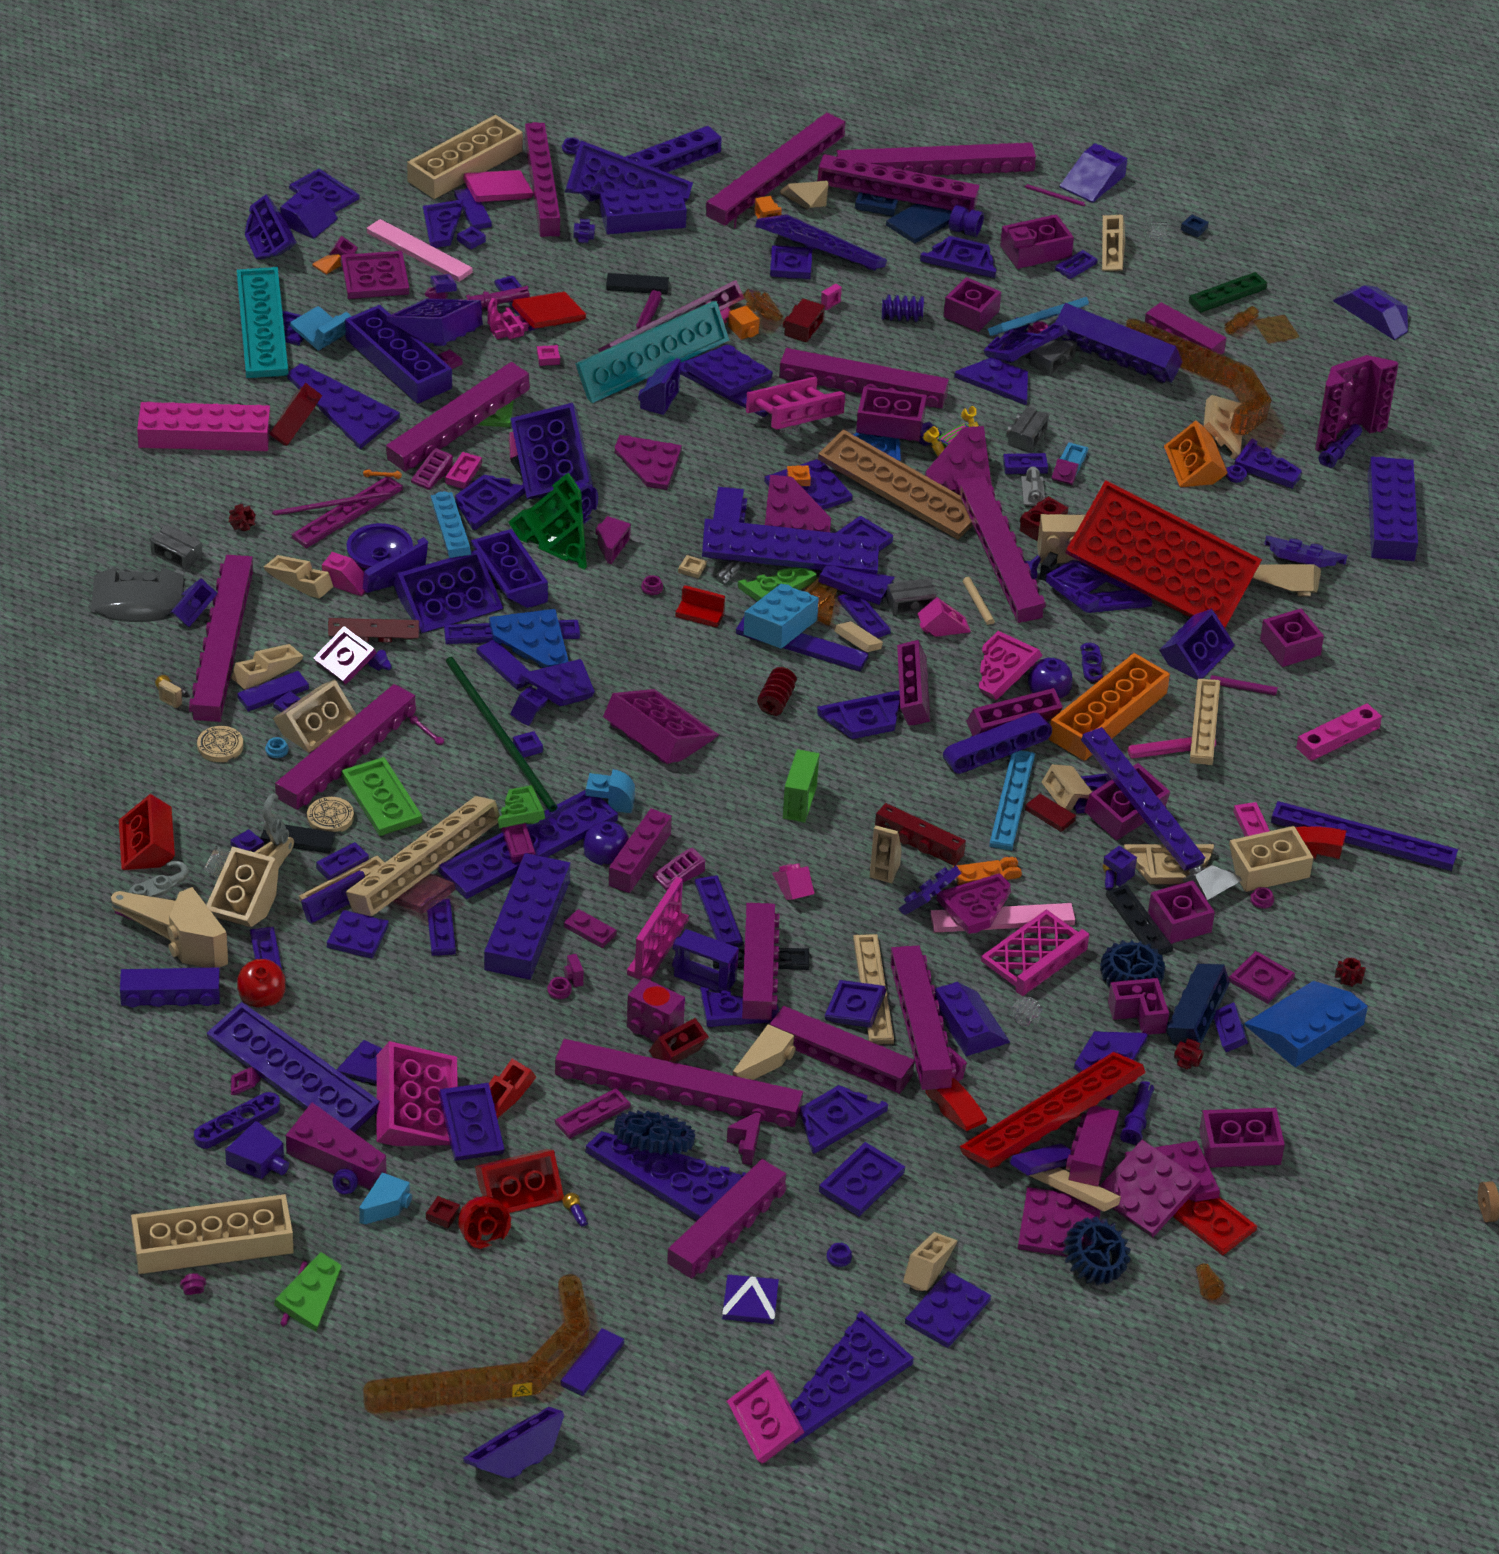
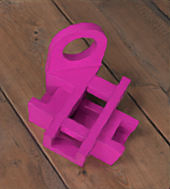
(499, 327)

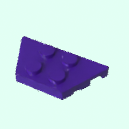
(962, 256)
(997, 378)
(487, 498)
(1302, 553)
(561, 683)
(863, 715)
(1105, 1043)
(837, 1115)

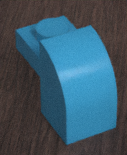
(617, 788)

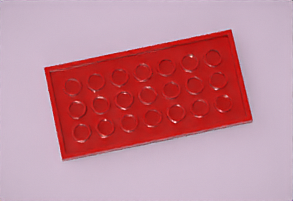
(1162, 555)

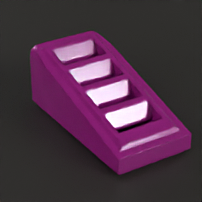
(436, 459)
(690, 859)

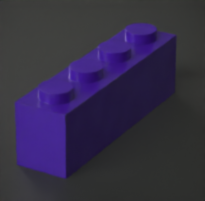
(730, 504)
(170, 986)

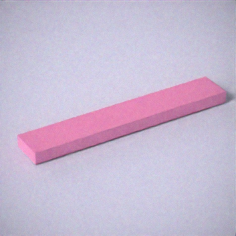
(419, 250)
(1008, 917)

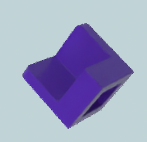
(528, 705)
(1122, 863)

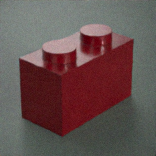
(804, 320)
(679, 1042)

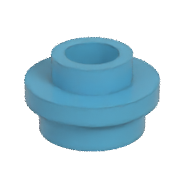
(276, 747)

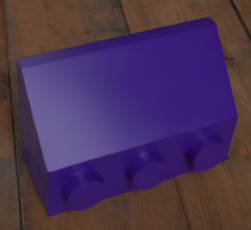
(1197, 645)
(969, 1019)

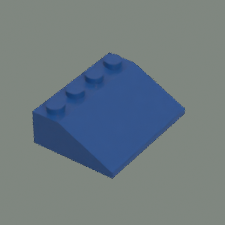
(1309, 1021)

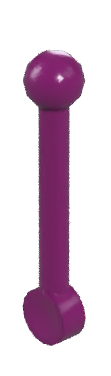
(414, 720)

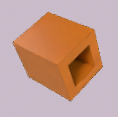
(743, 322)

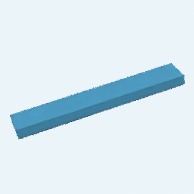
(1038, 316)
(1012, 800)

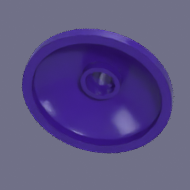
(377, 542)

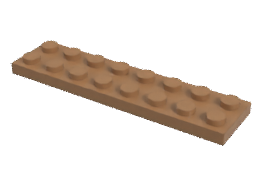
(897, 483)

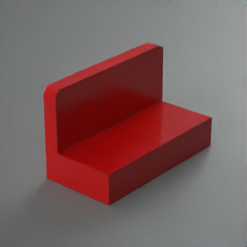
(701, 606)

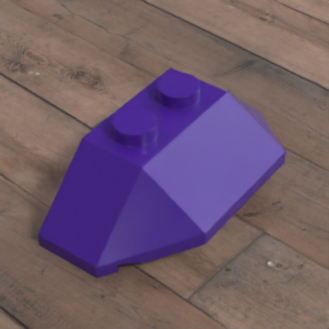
(267, 230)
(1376, 309)
(519, 1445)

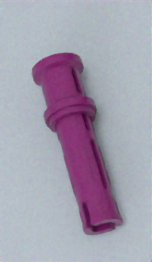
(502, 296)

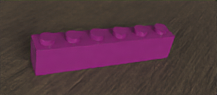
(759, 961)
(846, 1050)
(727, 1219)

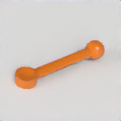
(397, 474)

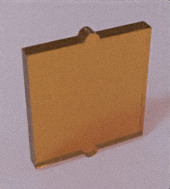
(1276, 329)

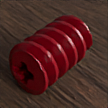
(777, 691)

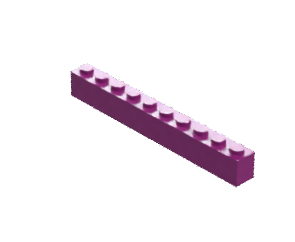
(951, 159)
(775, 168)
(222, 638)
(678, 1082)

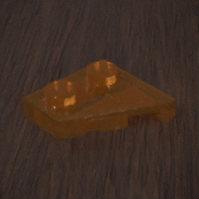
(763, 304)
(826, 600)

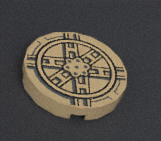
(220, 743)
(330, 814)

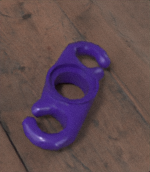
(1094, 655)

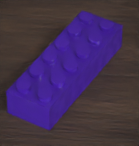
(1120, 344)
(398, 354)
(1392, 508)
(527, 916)

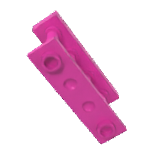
(795, 403)

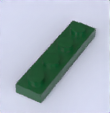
(1228, 292)

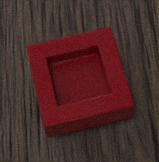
(443, 1212)

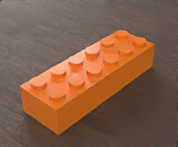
(1110, 704)

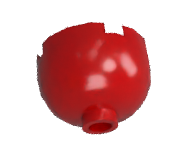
(261, 983)
(482, 1217)

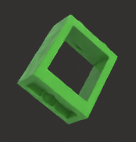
(801, 785)

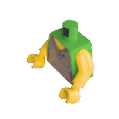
(942, 441)

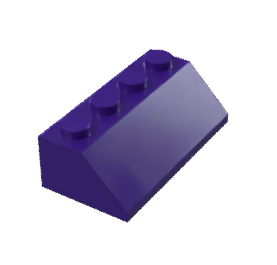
(513, 568)

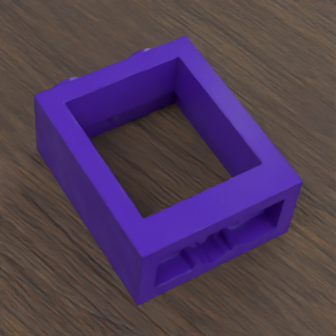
(711, 949)

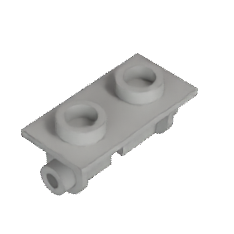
(1032, 487)

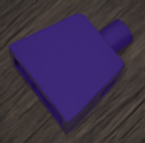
(257, 1152)

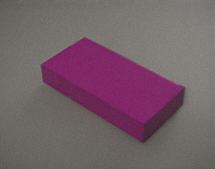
(518, 841)

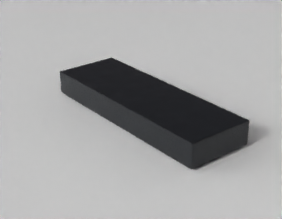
(636, 283)
(307, 838)

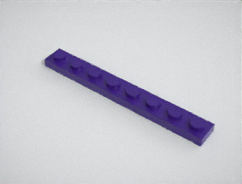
(1143, 799)
(1369, 836)

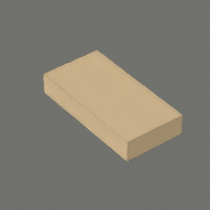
(858, 636)

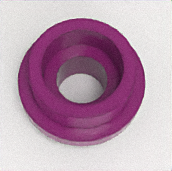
(652, 585)
(1262, 898)
(559, 988)
(193, 1284)

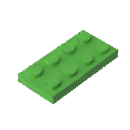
(381, 796)

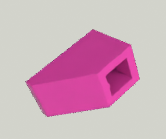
(794, 881)

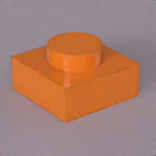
(800, 474)

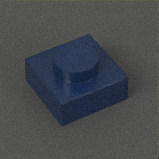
(1194, 225)

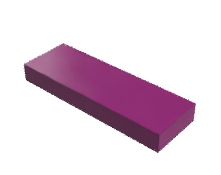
(592, 1113)

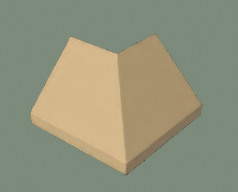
(807, 194)

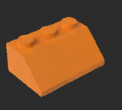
(1195, 457)

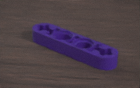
(234, 1118)

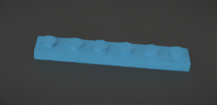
(450, 524)

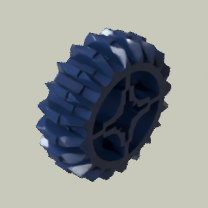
(1131, 962)
(1098, 1242)

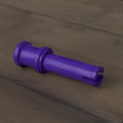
(1337, 449)
(1136, 1120)

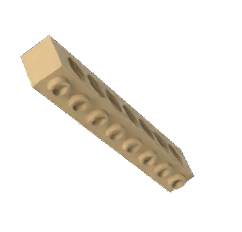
(423, 856)

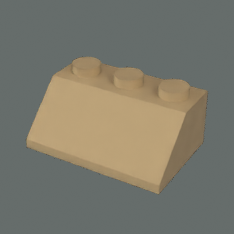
(315, 716)
(1271, 858)

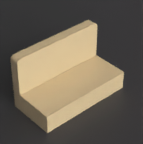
(1065, 785)

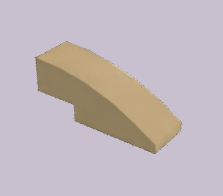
(300, 575)
(265, 665)

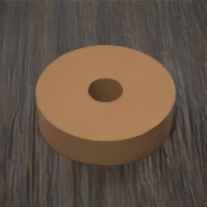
(1488, 1201)

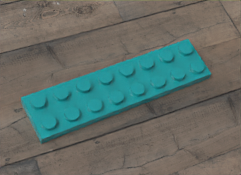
(262, 322)
(643, 354)

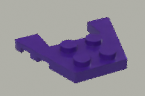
(1017, 343)
(1076, 581)

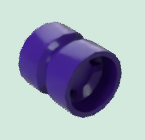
(964, 220)

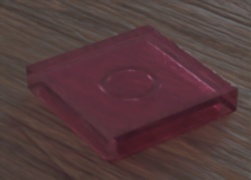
(425, 893)

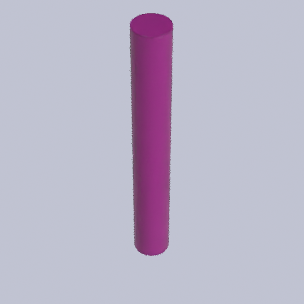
(1243, 685)

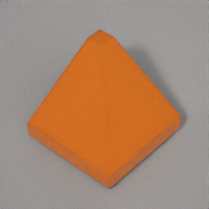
(328, 263)

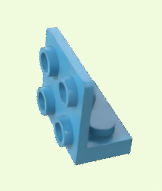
(319, 327)

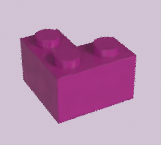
(1140, 1000)

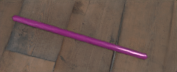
(331, 503)

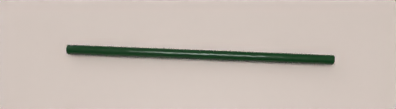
(501, 734)

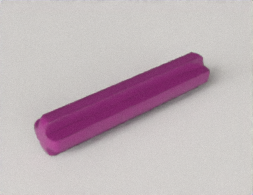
(649, 309)

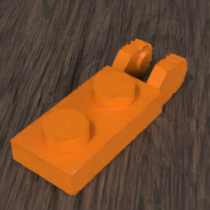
(981, 870)

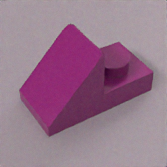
(746, 1135)

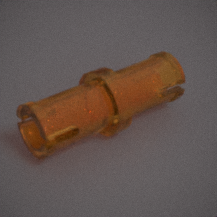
(1241, 320)

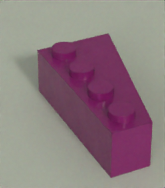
(333, 1147)

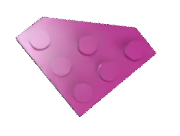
(1004, 663)

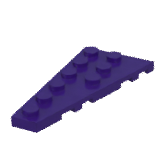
(604, 171)
(816, 238)
(348, 409)
(673, 1178)
(849, 1372)

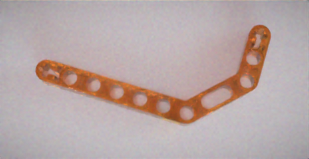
(1223, 370)
(491, 1381)

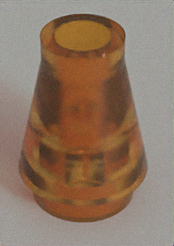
(1209, 1282)

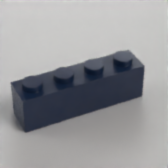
(1198, 1003)

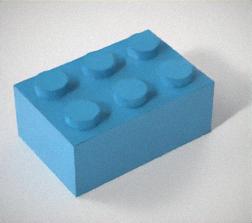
(781, 615)

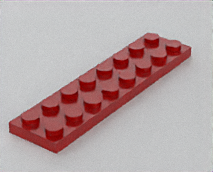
(1052, 1110)

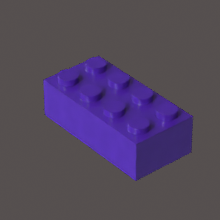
(643, 210)

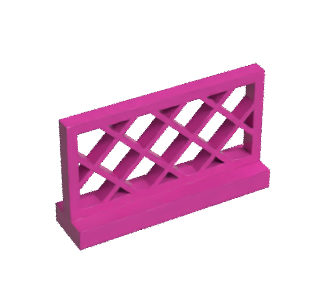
(659, 933)
(1049, 961)

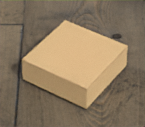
(692, 566)
(170, 693)

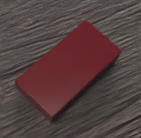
(1050, 812)

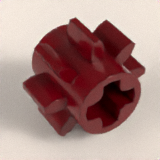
(242, 517)
(1350, 972)
(1188, 1054)

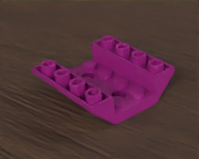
(1357, 394)

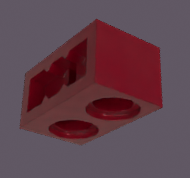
(1031, 520)

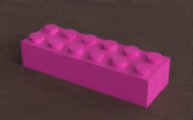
(204, 426)

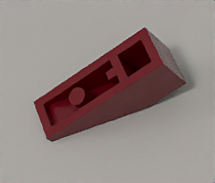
(295, 414)

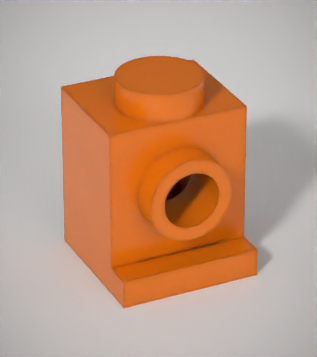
(766, 207)

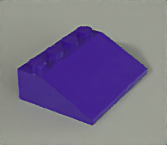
(439, 319)
(550, 447)
(447, 591)

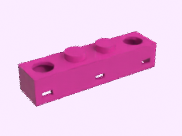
(1339, 732)

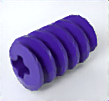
(902, 308)

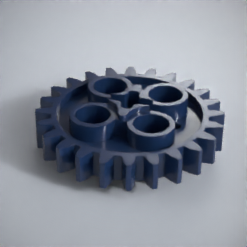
(654, 1132)

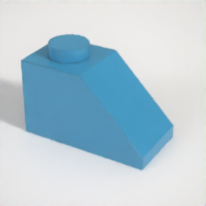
(385, 1199)

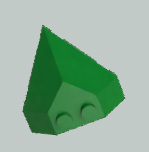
(555, 523)

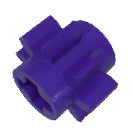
(584, 231)

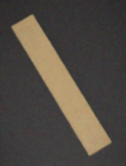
(1205, 721)
(871, 972)

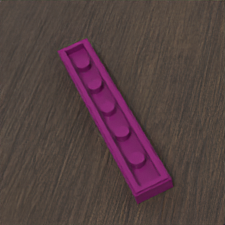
(344, 513)

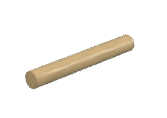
(978, 600)

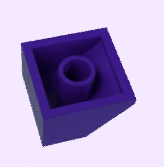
(308, 213)
(661, 388)

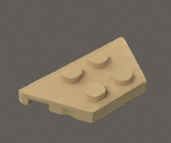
(1218, 421)
(1159, 865)

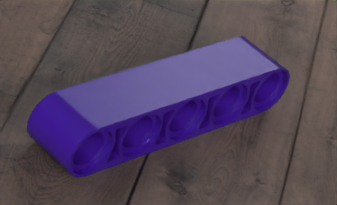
(997, 743)

